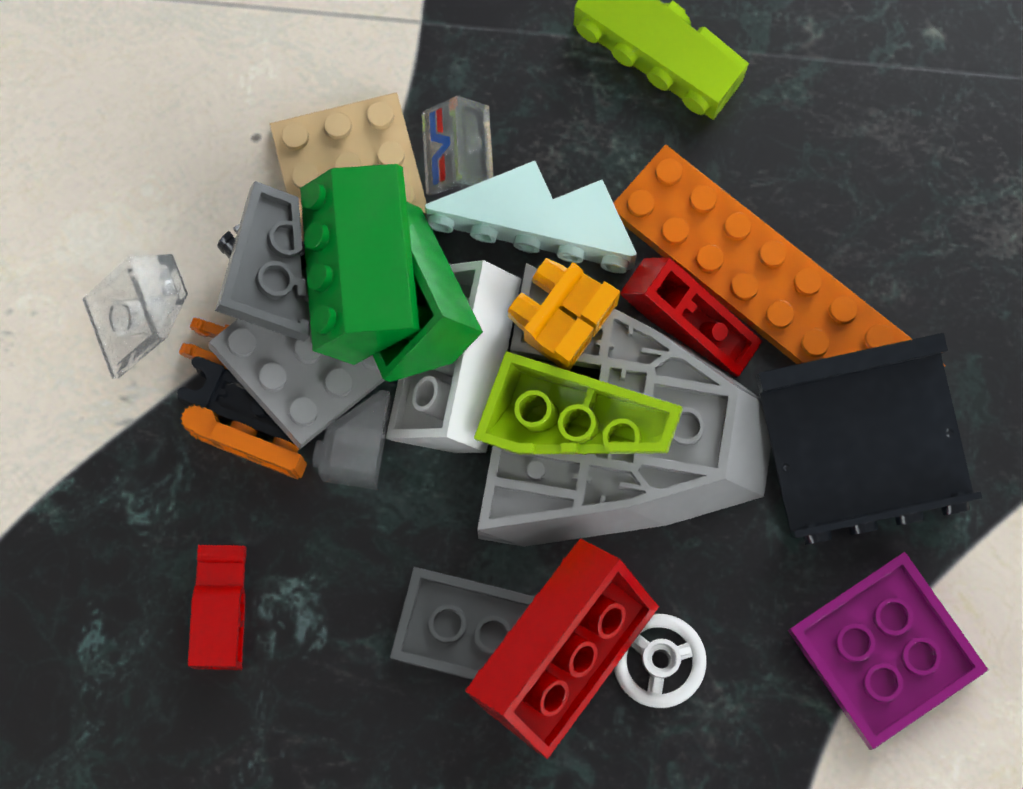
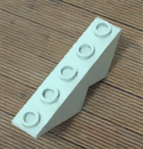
(522, 212)

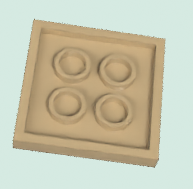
(346, 136)

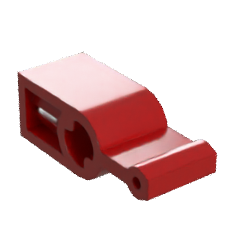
(218, 608)

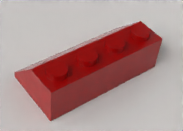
(563, 647)

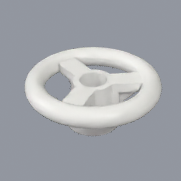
(693, 648)

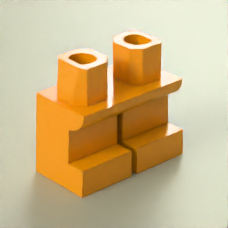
(567, 316)

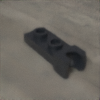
(228, 399)

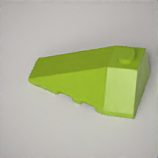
(563, 412)

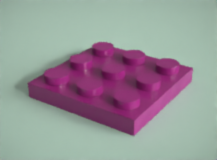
(887, 651)

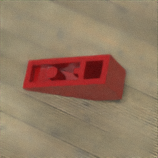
(690, 314)

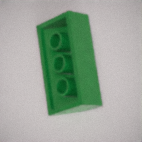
(358, 261)
(443, 311)

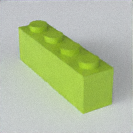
(666, 48)

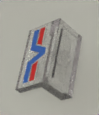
(456, 145)

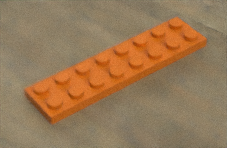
(748, 264)

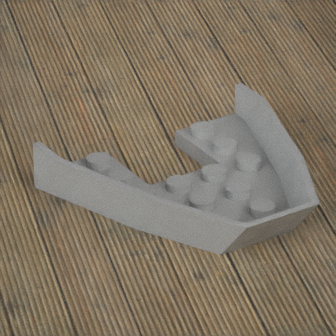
(712, 462)

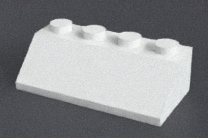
(446, 403)

